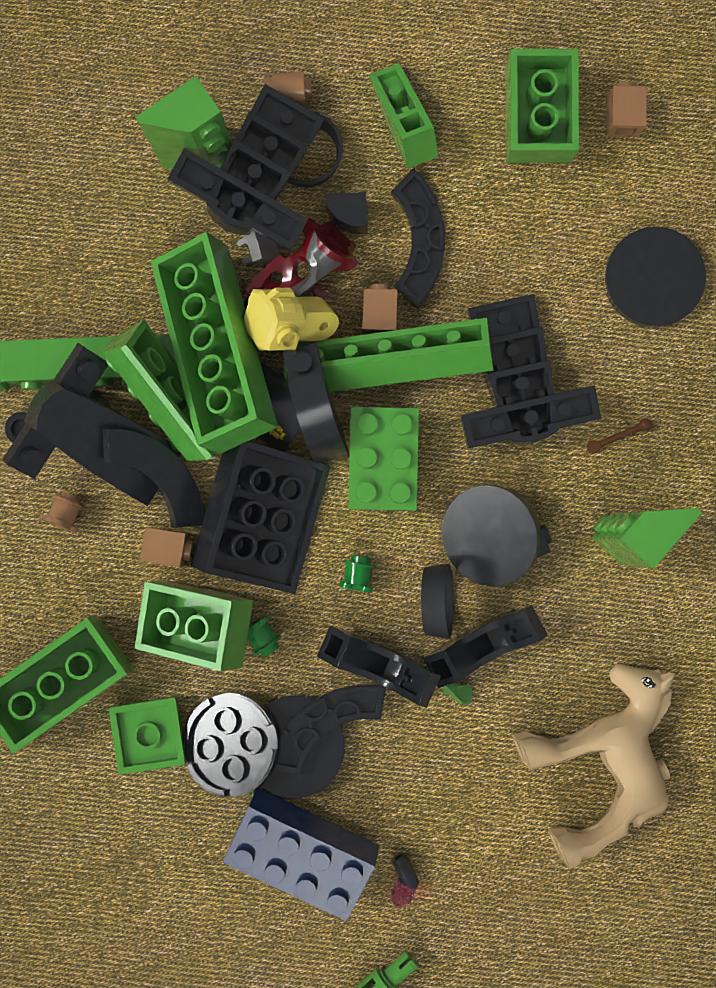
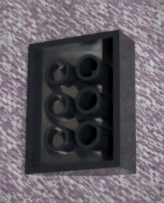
(260, 516)

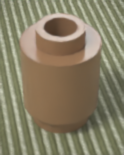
(291, 85)

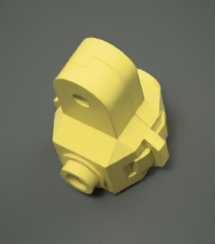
(280, 319)

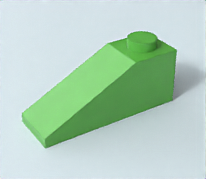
(405, 116)

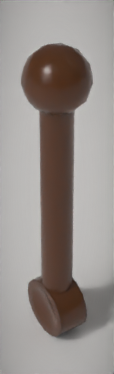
(594, 446)

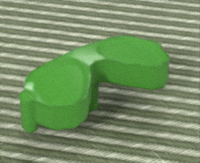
(460, 693)

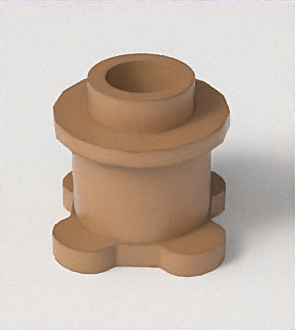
(63, 511)

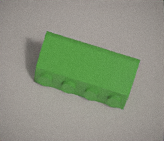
(188, 121)
(156, 382)
(642, 536)

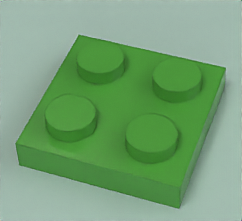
(147, 735)

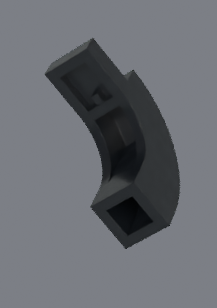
(314, 405)
(484, 643)
(379, 664)

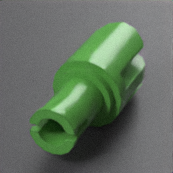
(393, 974)

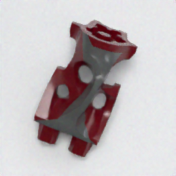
(322, 250)

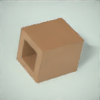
(626, 110)
(379, 309)
(166, 547)

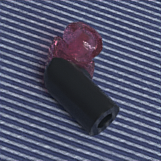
(406, 883)

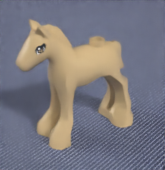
(625, 753)

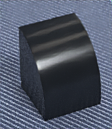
(348, 211)

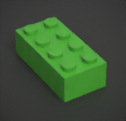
(59, 681)

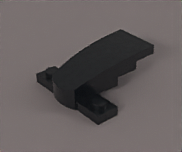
(255, 171)
(522, 381)
(74, 422)

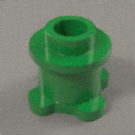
(358, 573)
(262, 637)

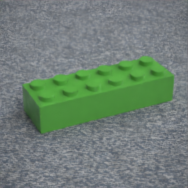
(211, 344)

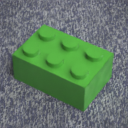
(542, 105)
(383, 458)
(193, 625)

